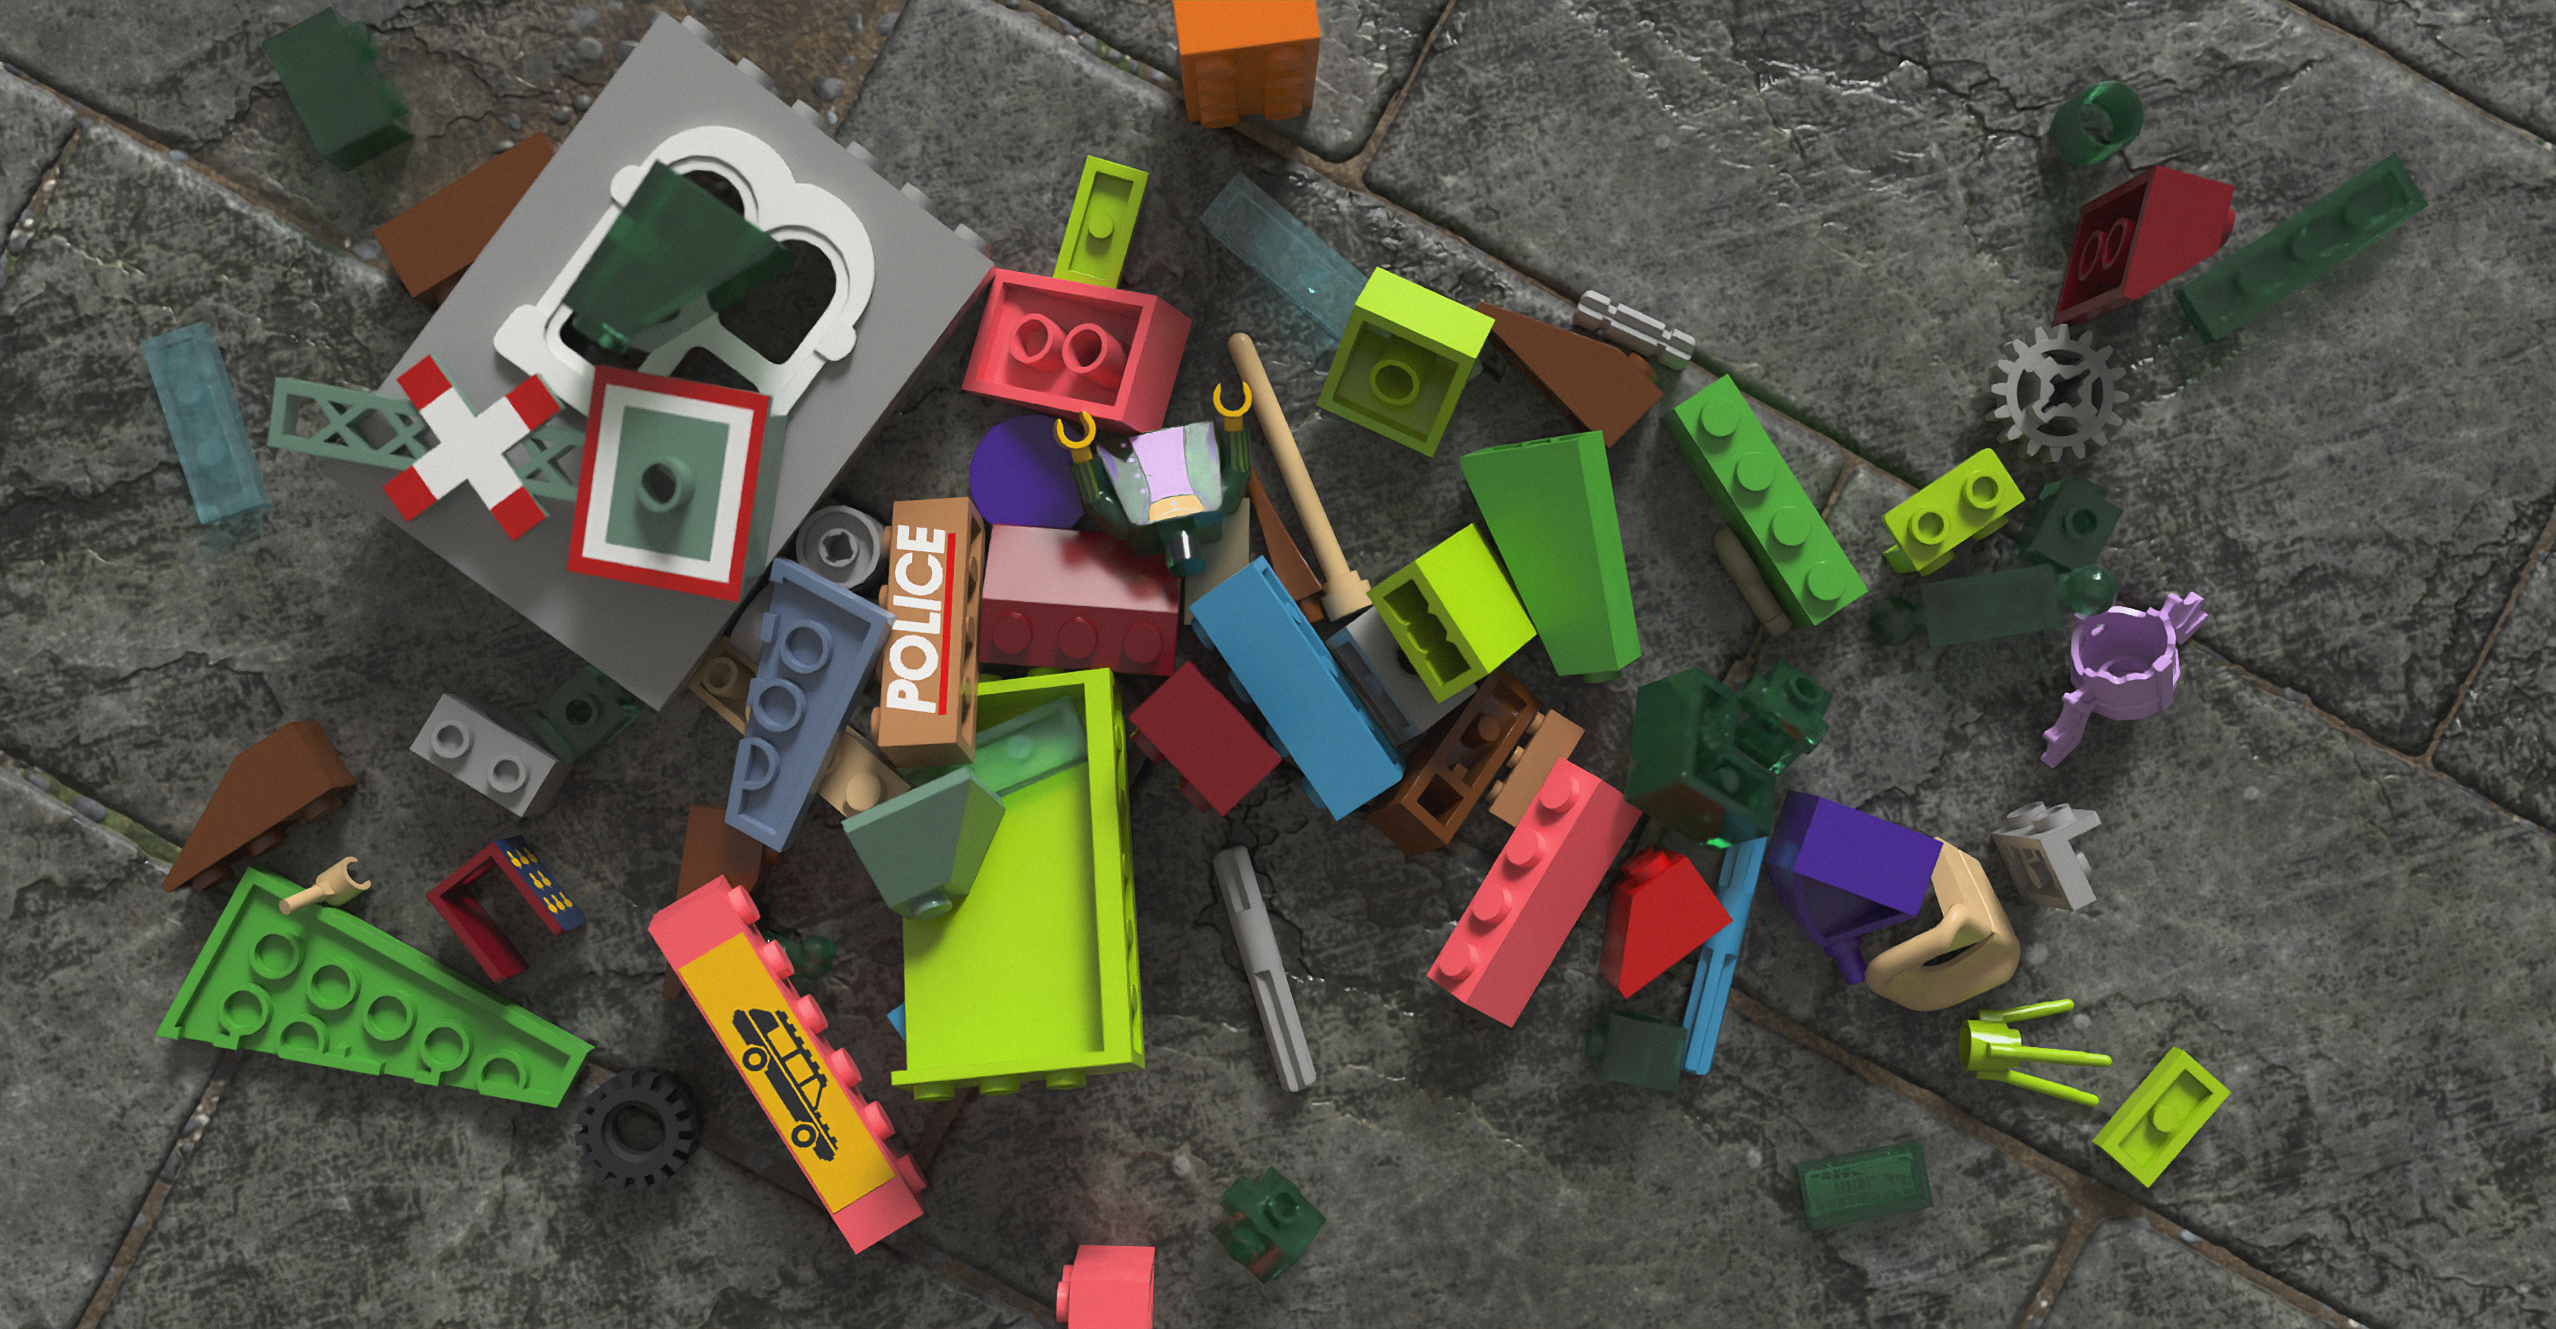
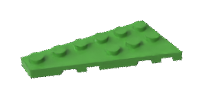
(361, 1002)

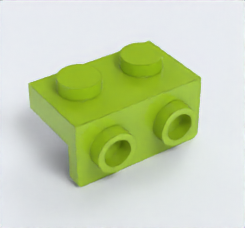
(1948, 511)

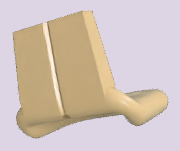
(1970, 917)

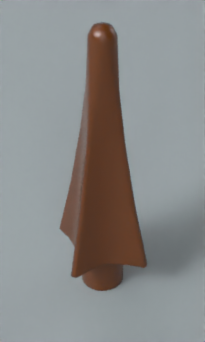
(1285, 556)

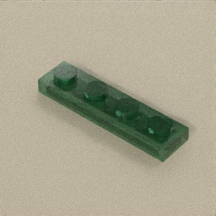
(2300, 248)

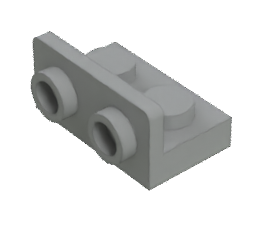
(2041, 856)

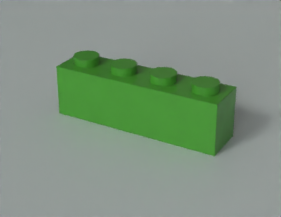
(1764, 503)

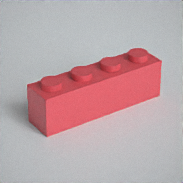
(1535, 892)

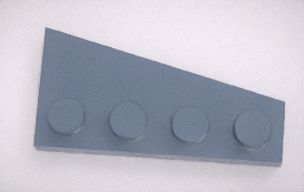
(807, 685)

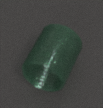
(2120, 105)

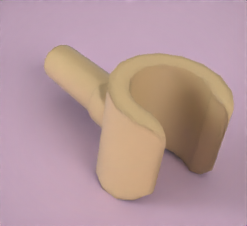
(331, 886)

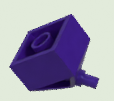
(1846, 874)

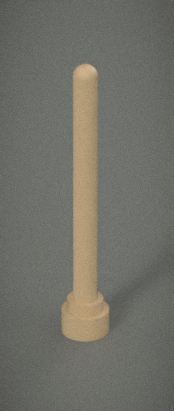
(1343, 588)

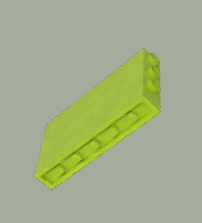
(1043, 951)

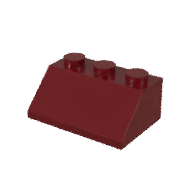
(2141, 240)
(1077, 602)

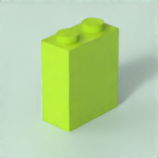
(1455, 612)

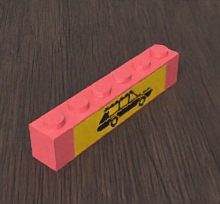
(789, 1062)

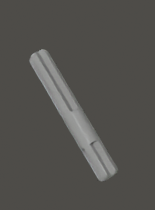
(1264, 968)

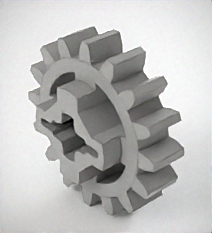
(2074, 411)

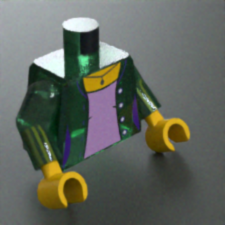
(1165, 484)

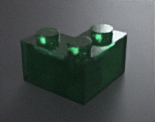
(1686, 763)

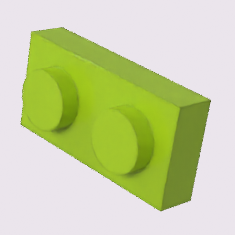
(1102, 223)
(2161, 1116)

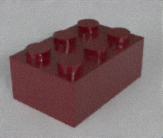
(1204, 739)

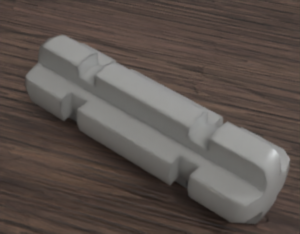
(1634, 330)

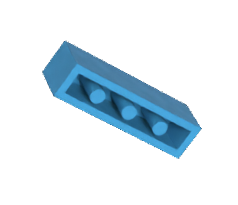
(1297, 689)

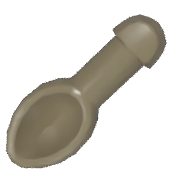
(1750, 582)

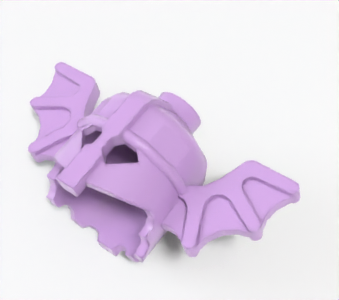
(2122, 667)

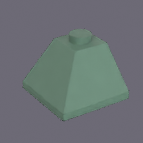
(928, 842)

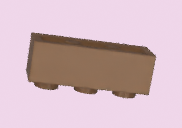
(1529, 766)

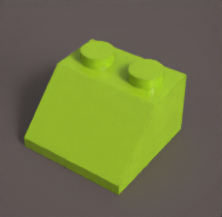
(1404, 361)

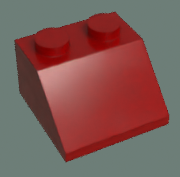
(1655, 918)

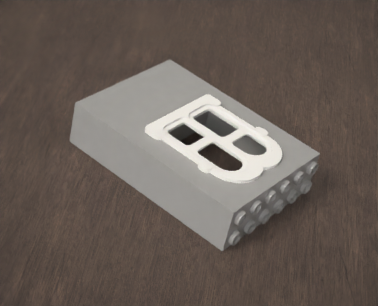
(894, 307)

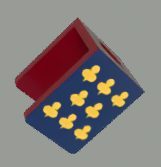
(476, 926)

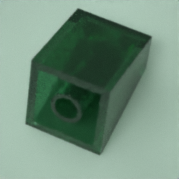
(669, 265)

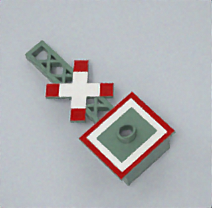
(711, 437)

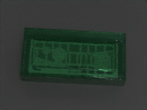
(1863, 1185)

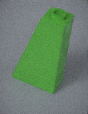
(1563, 547)

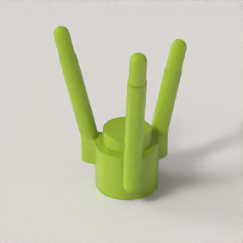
(1991, 1047)

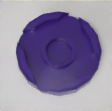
(1025, 474)

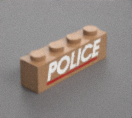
(934, 646)

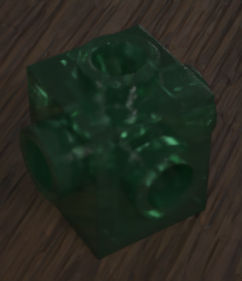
(1780, 716)
(1266, 1223)

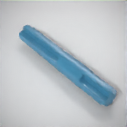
(1720, 955)

